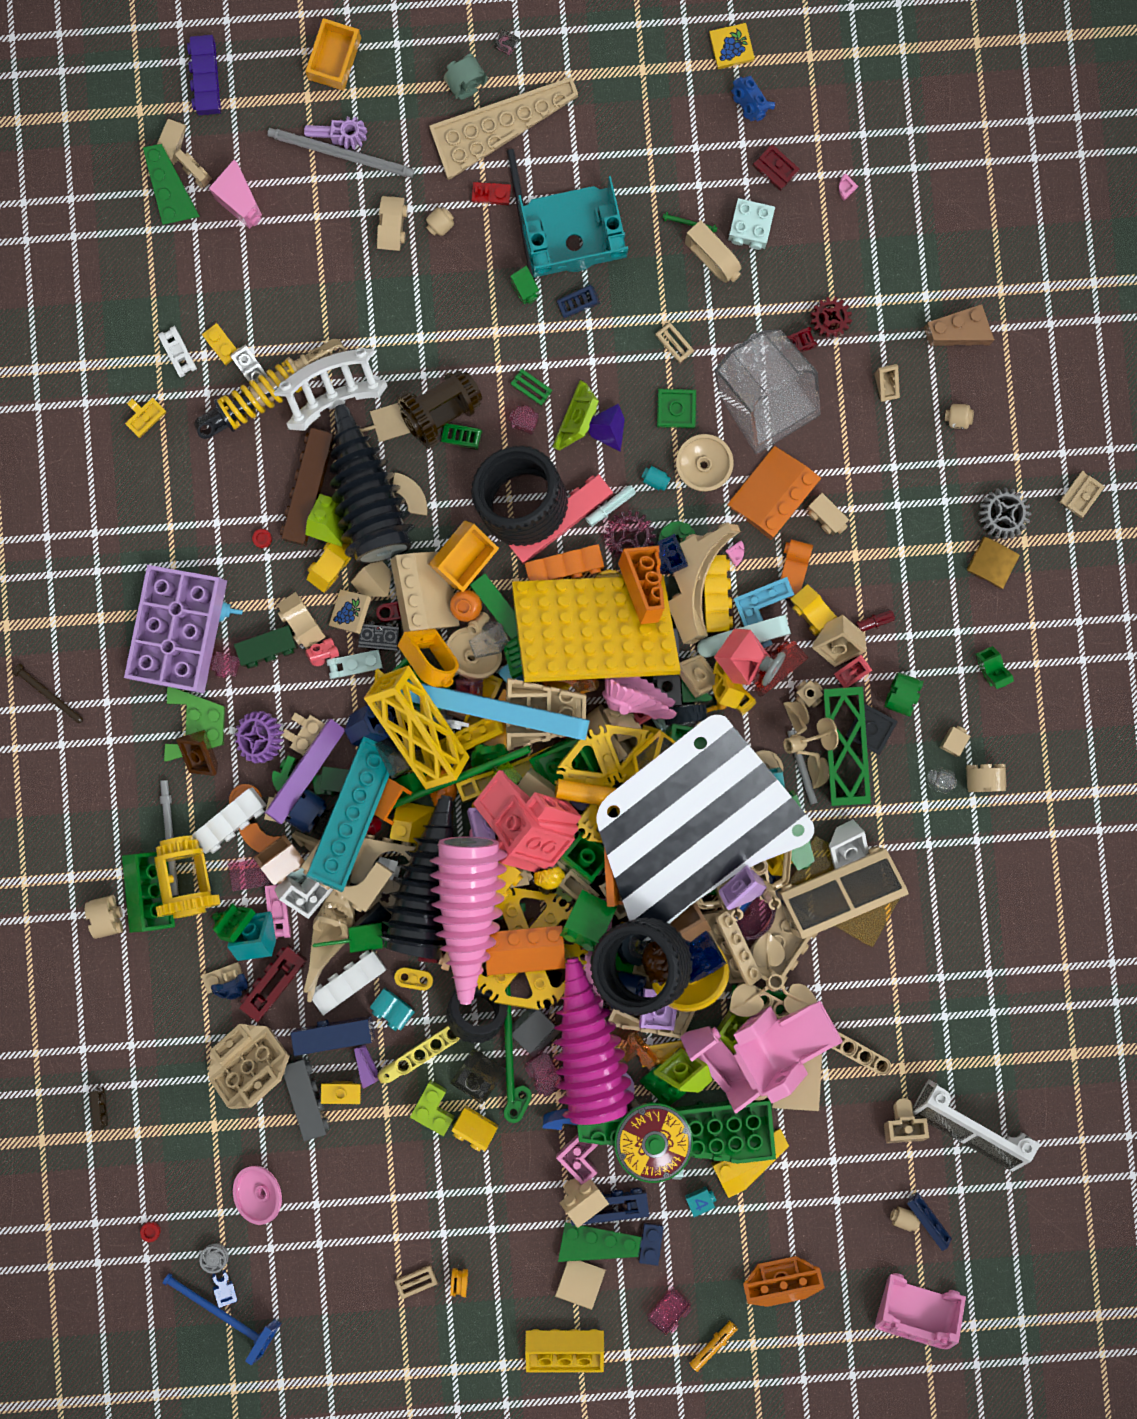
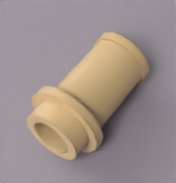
(475, 626)

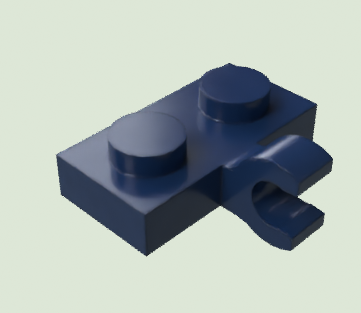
(651, 1244)

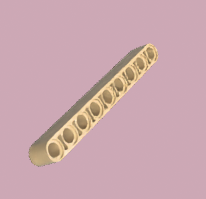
(853, 1053)

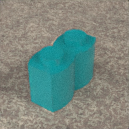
(392, 1009)

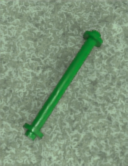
(687, 222)

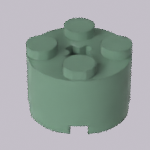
(465, 77)

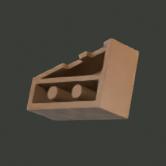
(961, 328)

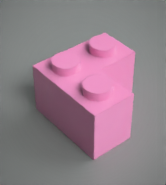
(574, 1159)

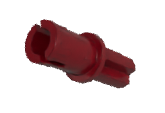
(875, 621)

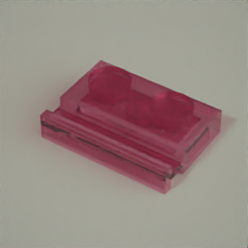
(247, 875)

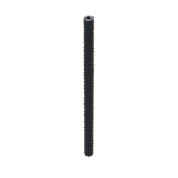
(517, 191)

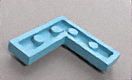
(750, 603)

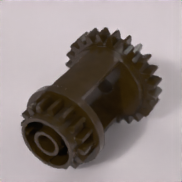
(416, 409)

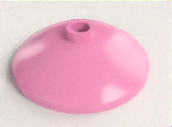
(257, 1195)

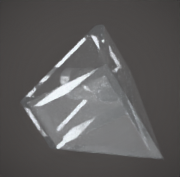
(490, 640)

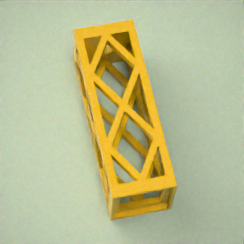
(388, 691)

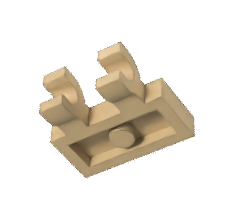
(190, 166)
(307, 734)

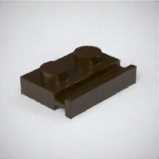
(98, 1106)

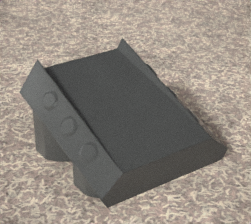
(534, 1031)

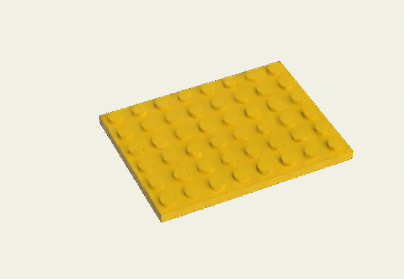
(589, 631)

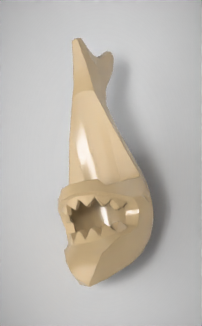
(328, 925)

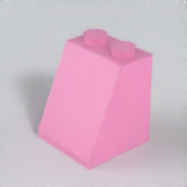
(235, 195)

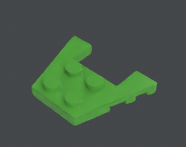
(199, 716)

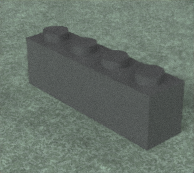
(305, 1099)

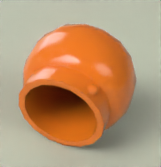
(465, 605)

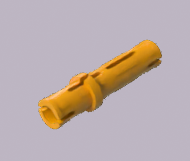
(697, 1363)

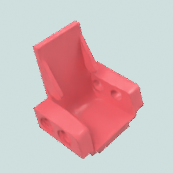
(529, 829)

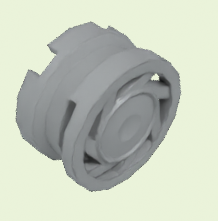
(214, 1258)

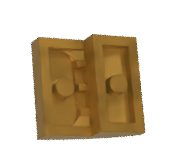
(993, 562)

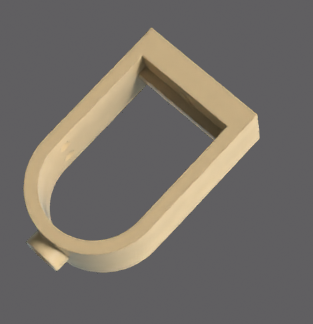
(713, 253)

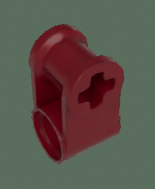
(803, 340)
(395, 612)

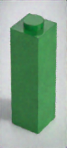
(496, 604)

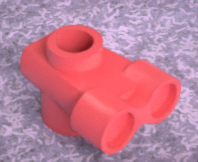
(320, 652)

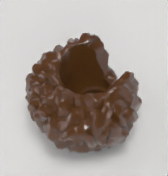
(655, 963)

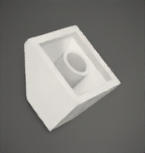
(848, 844)

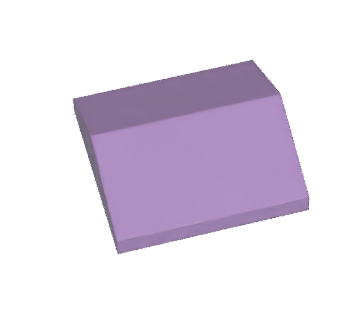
(661, 1019)

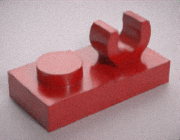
(491, 193)

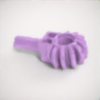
(338, 132)

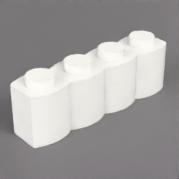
(229, 820)
(349, 982)

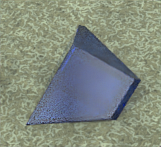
(671, 555)

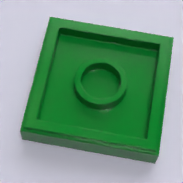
(676, 408)

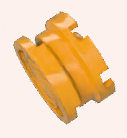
(461, 1282)

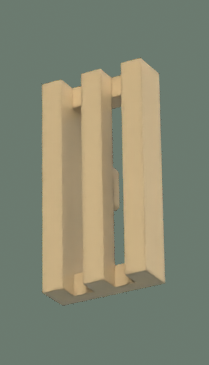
(684, 355)
(411, 1275)

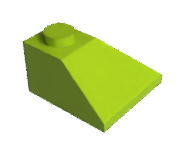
(684, 1073)

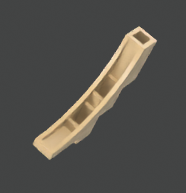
(687, 605)

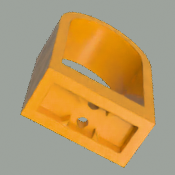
(410, 647)

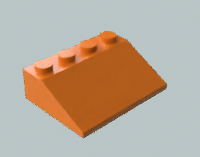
(773, 492)

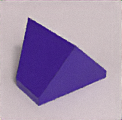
(608, 427)

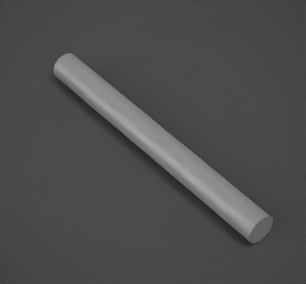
(804, 774)

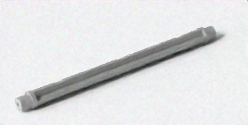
(342, 153)

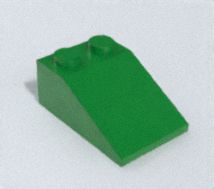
(547, 761)

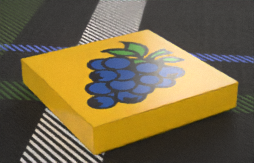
(731, 46)

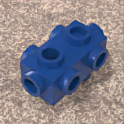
(751, 99)

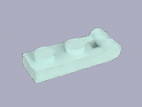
(355, 664)

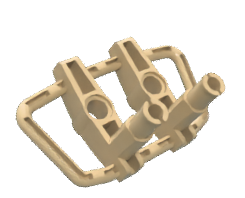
(768, 895)

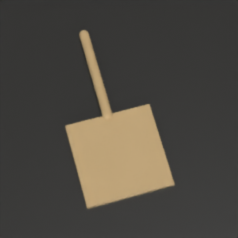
(387, 423)

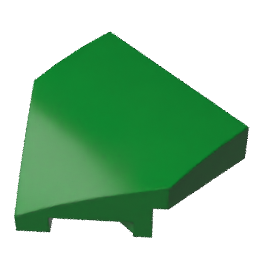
(232, 922)

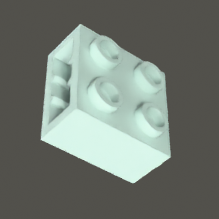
(751, 224)

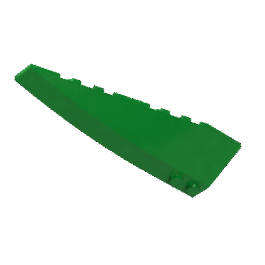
(715, 1131)

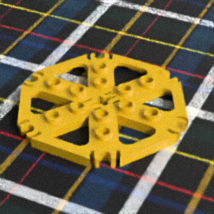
(609, 767)
(537, 980)

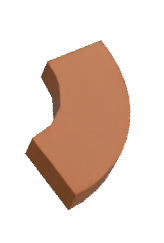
(256, 837)

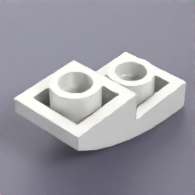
(248, 364)

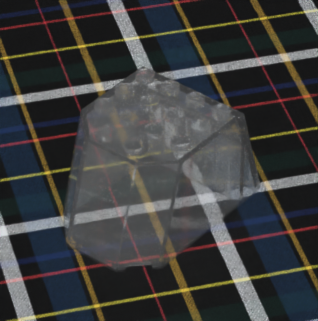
(768, 388)

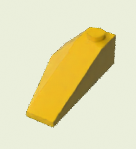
(740, 1176)

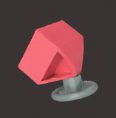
(744, 657)

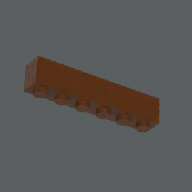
(308, 485)

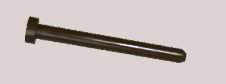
(18, 670)

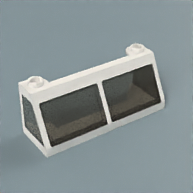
(1008, 1152)

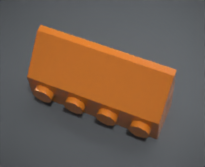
(526, 951)

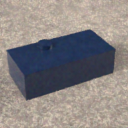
(332, 1035)

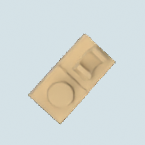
(221, 976)

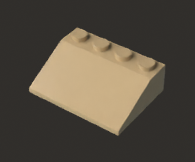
(422, 593)

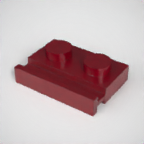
(776, 167)

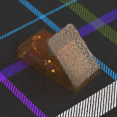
(638, 1046)

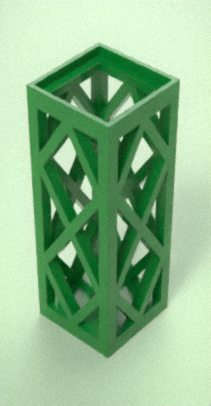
(850, 799)

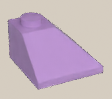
(742, 888)

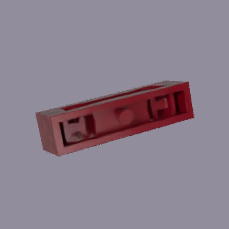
(253, 1008)

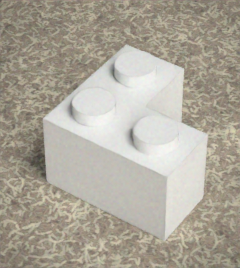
(302, 897)

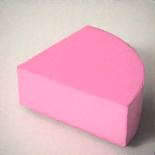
(846, 187)
(736, 553)

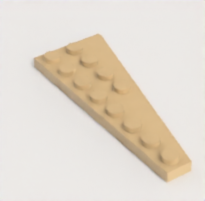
(478, 133)

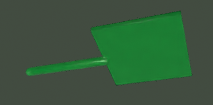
(360, 938)

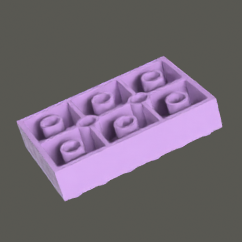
(175, 629)

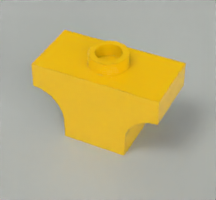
(341, 1092)

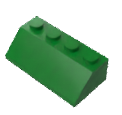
(143, 893)

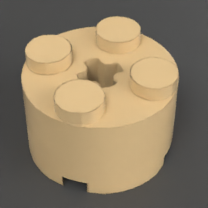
(986, 778)
(104, 917)

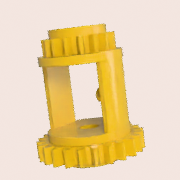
(189, 904)

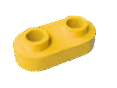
(413, 978)

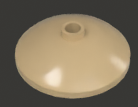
(711, 451)
(478, 668)

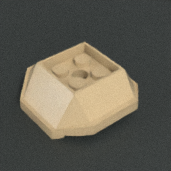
(236, 1054)

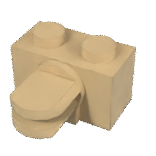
(905, 1126)
(582, 1201)

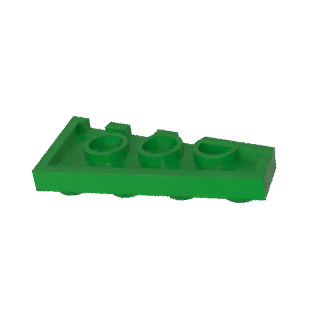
(170, 193)
(596, 1244)

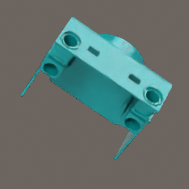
(578, 212)

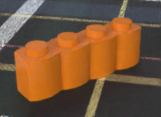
(567, 564)

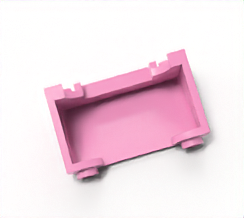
(920, 1313)

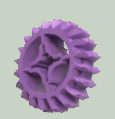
(266, 728)

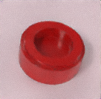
(262, 538)
(150, 1231)

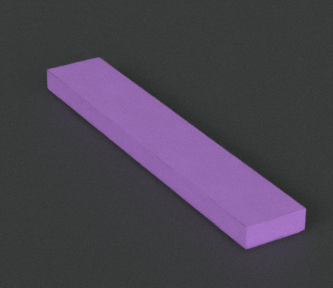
(305, 771)

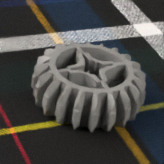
(1008, 519)

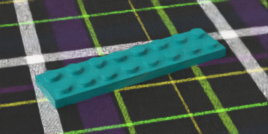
(350, 818)

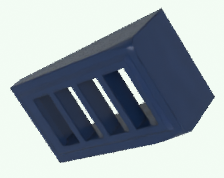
(589, 289)

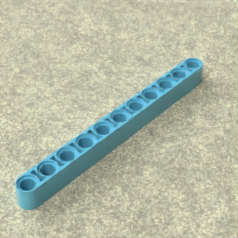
(505, 712)

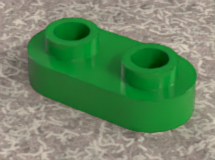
(520, 1104)

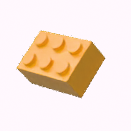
(333, 54)
(463, 556)

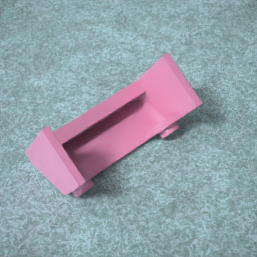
(723, 1067)

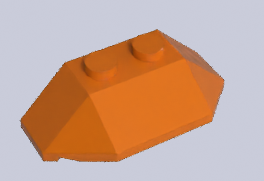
(782, 1282)

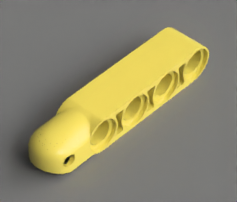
(395, 1071)

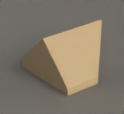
(373, 580)

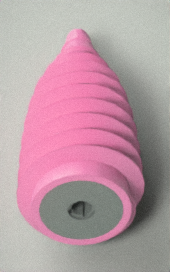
(468, 905)

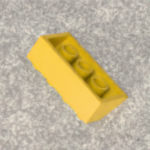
(564, 1351)

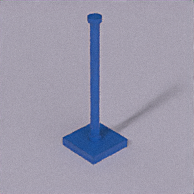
(260, 1340)

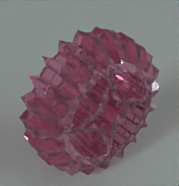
(620, 522)

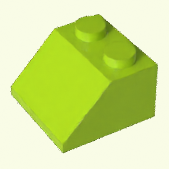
(324, 522)

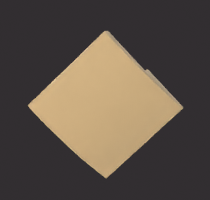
(580, 1283)

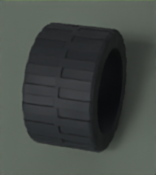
(470, 1032)

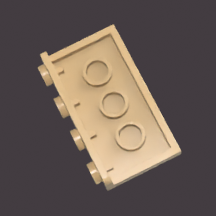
(732, 943)
(792, 946)

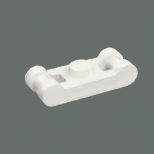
(177, 351)

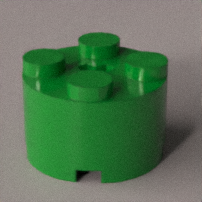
(903, 694)

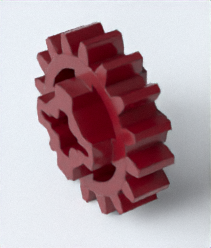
(837, 322)

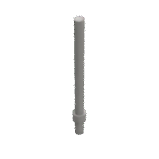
(165, 800)

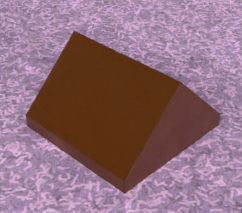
(198, 753)

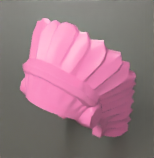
(637, 696)

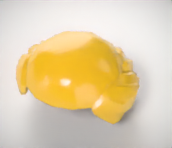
(549, 878)

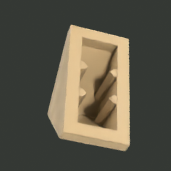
(888, 382)

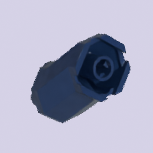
(366, 724)

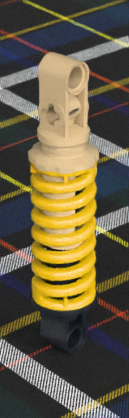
(260, 393)

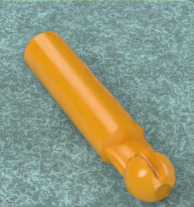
(582, 792)

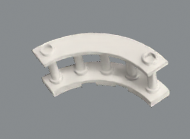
(333, 397)

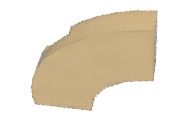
(412, 493)

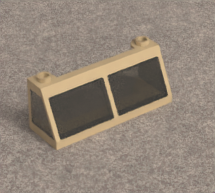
(842, 893)

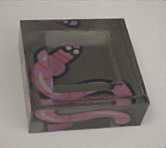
(506, 42)

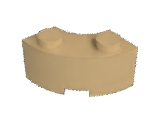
(390, 228)
(299, 618)

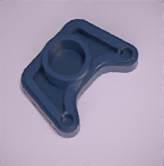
(231, 989)

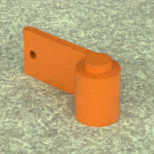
(796, 563)

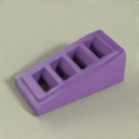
(366, 1066)

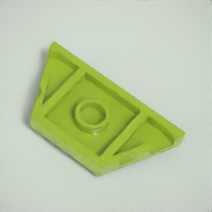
(577, 417)

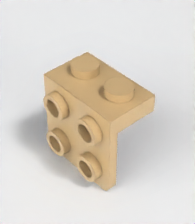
(618, 719)

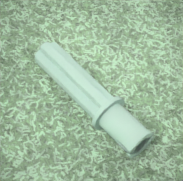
(609, 506)

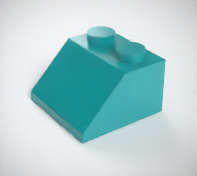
(256, 939)

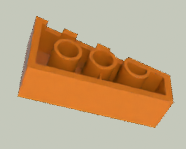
(643, 580)

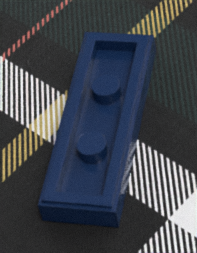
(929, 1221)

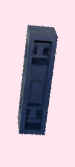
(619, 1197)

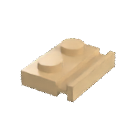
(1081, 494)

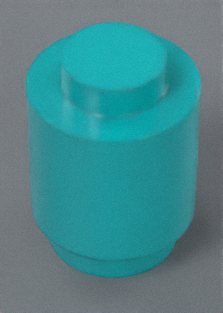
(655, 478)

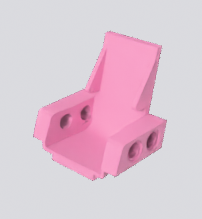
(775, 1049)

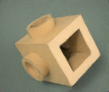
(801, 694)

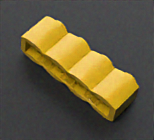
(716, 596)

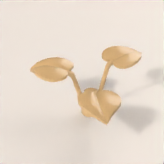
(826, 727)
(746, 1000)

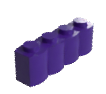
(205, 75)

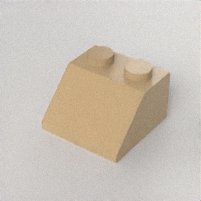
(840, 641)

